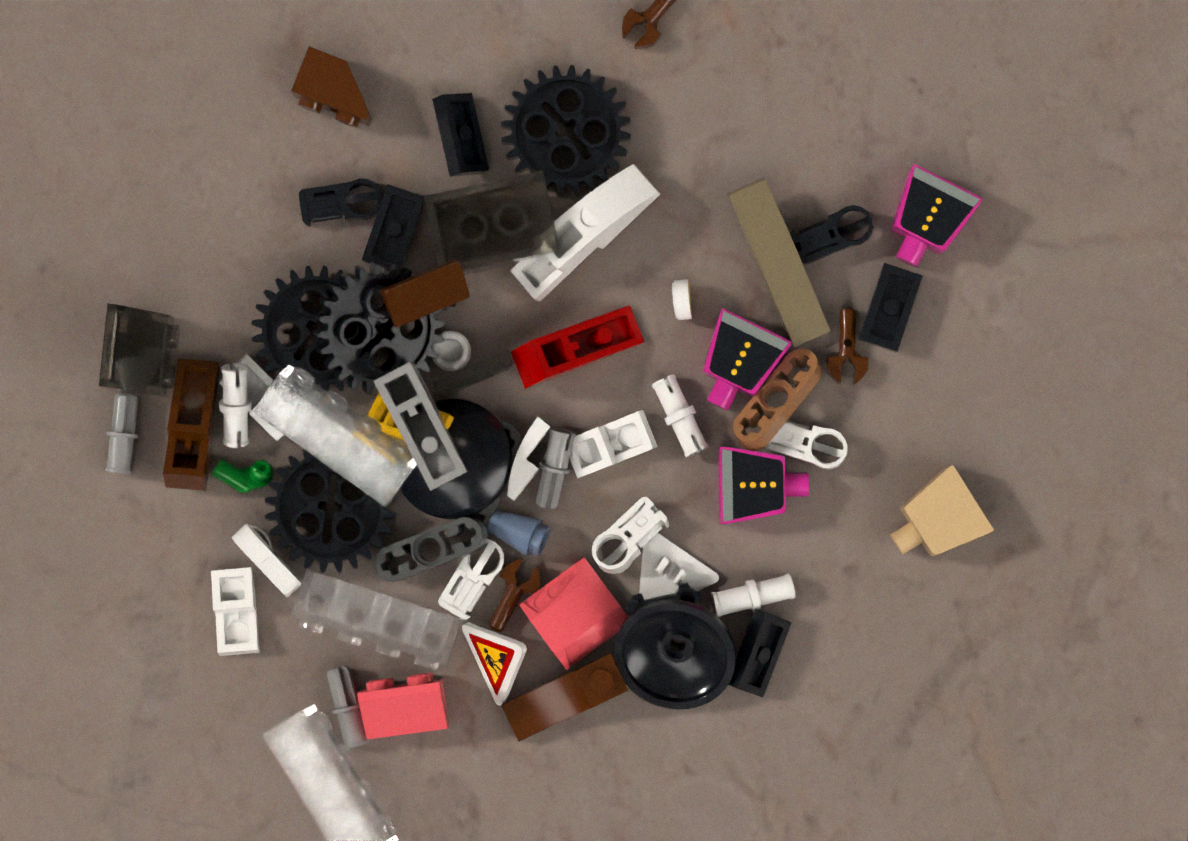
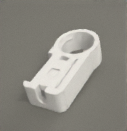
(798, 441)
(635, 530)
(266, 559)
(467, 583)

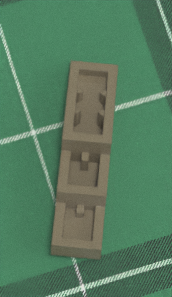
(778, 262)

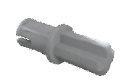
(122, 434)
(554, 467)
(347, 707)

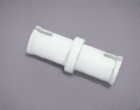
(235, 405)
(680, 415)
(753, 595)

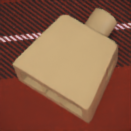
(941, 516)

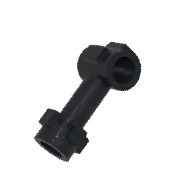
(684, 592)

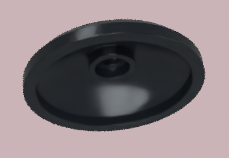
(485, 454)
(672, 672)

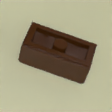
(425, 293)

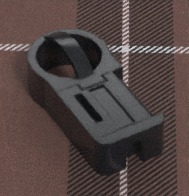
(332, 201)
(826, 238)

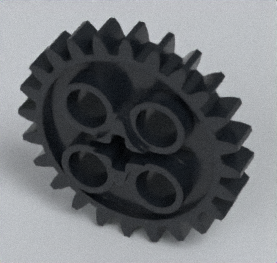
(594, 108)
(353, 304)
(287, 308)
(293, 504)

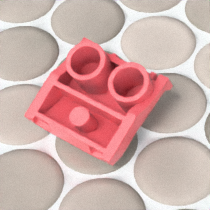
(574, 613)

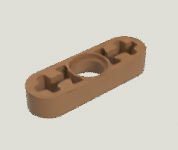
(778, 415)

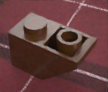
(329, 84)

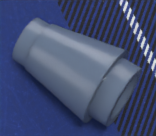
(520, 531)

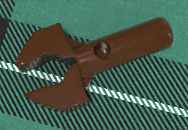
(651, 17)
(847, 349)
(513, 593)

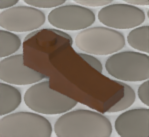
(191, 425)
(564, 697)

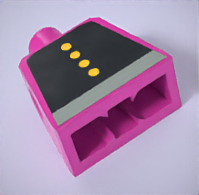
(930, 214)
(740, 358)
(755, 484)

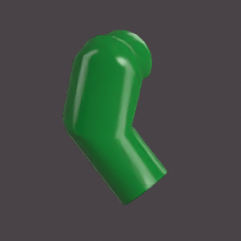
(244, 479)

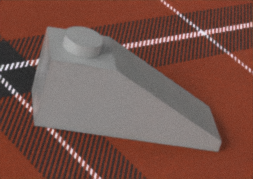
(420, 425)

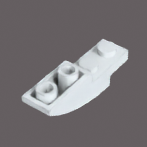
(586, 226)

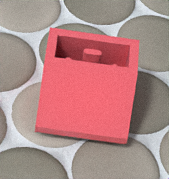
(403, 707)

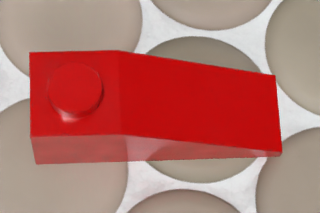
(576, 346)

